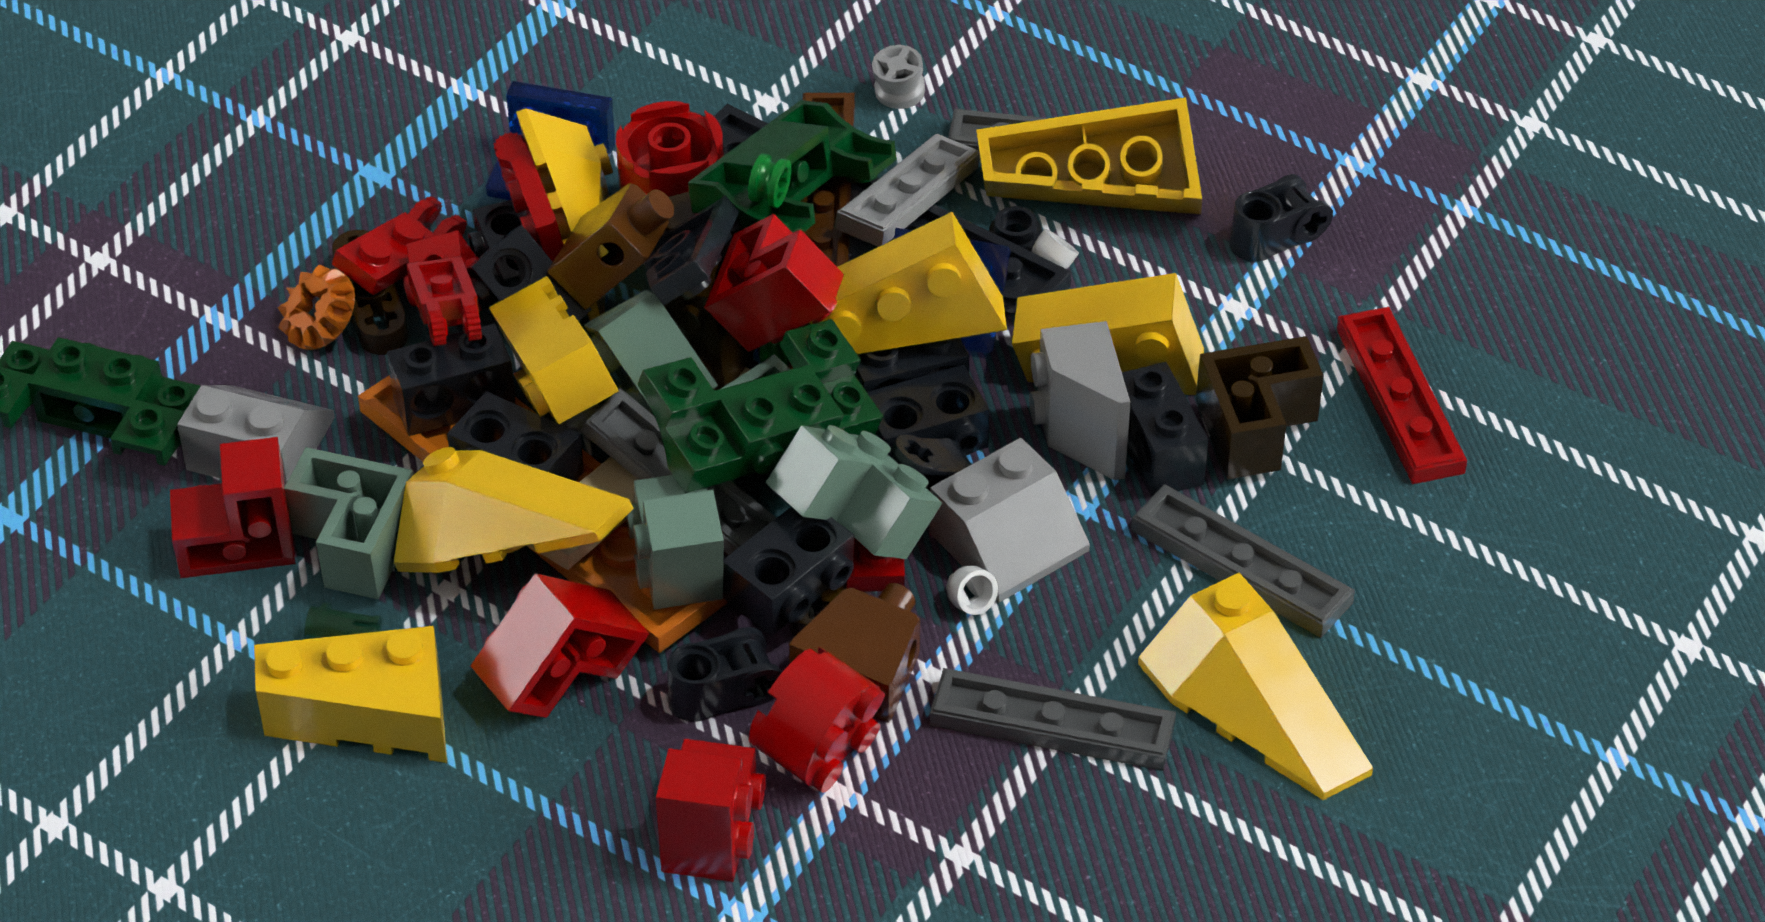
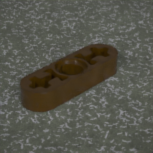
(367, 308)

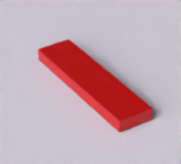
(1401, 395)

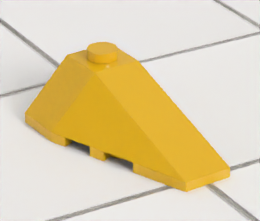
(569, 170)
(493, 506)
(1245, 674)

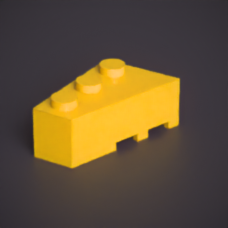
(917, 291)
(1144, 317)
(555, 353)
(355, 689)

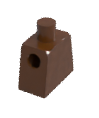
(627, 227)
(870, 636)

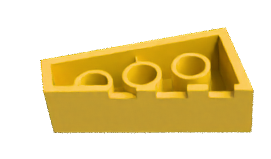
(1098, 158)

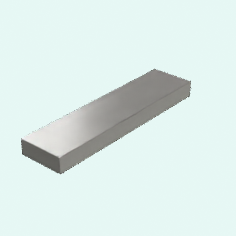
(907, 190)

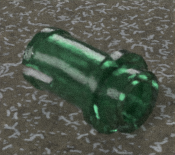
(329, 622)

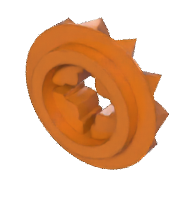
(331, 313)

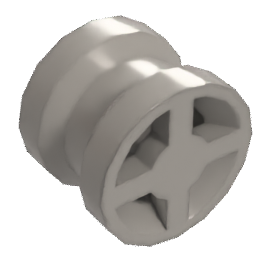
(898, 76)

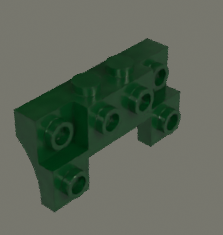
(818, 147)
(95, 394)
(751, 424)

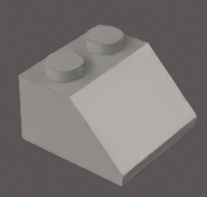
(1082, 396)
(240, 414)
(1008, 518)

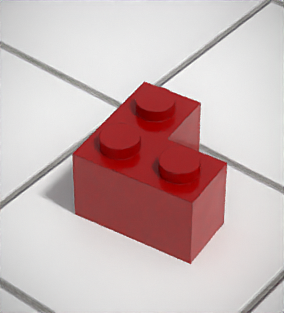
(772, 284)
(235, 522)
(552, 637)
(707, 808)

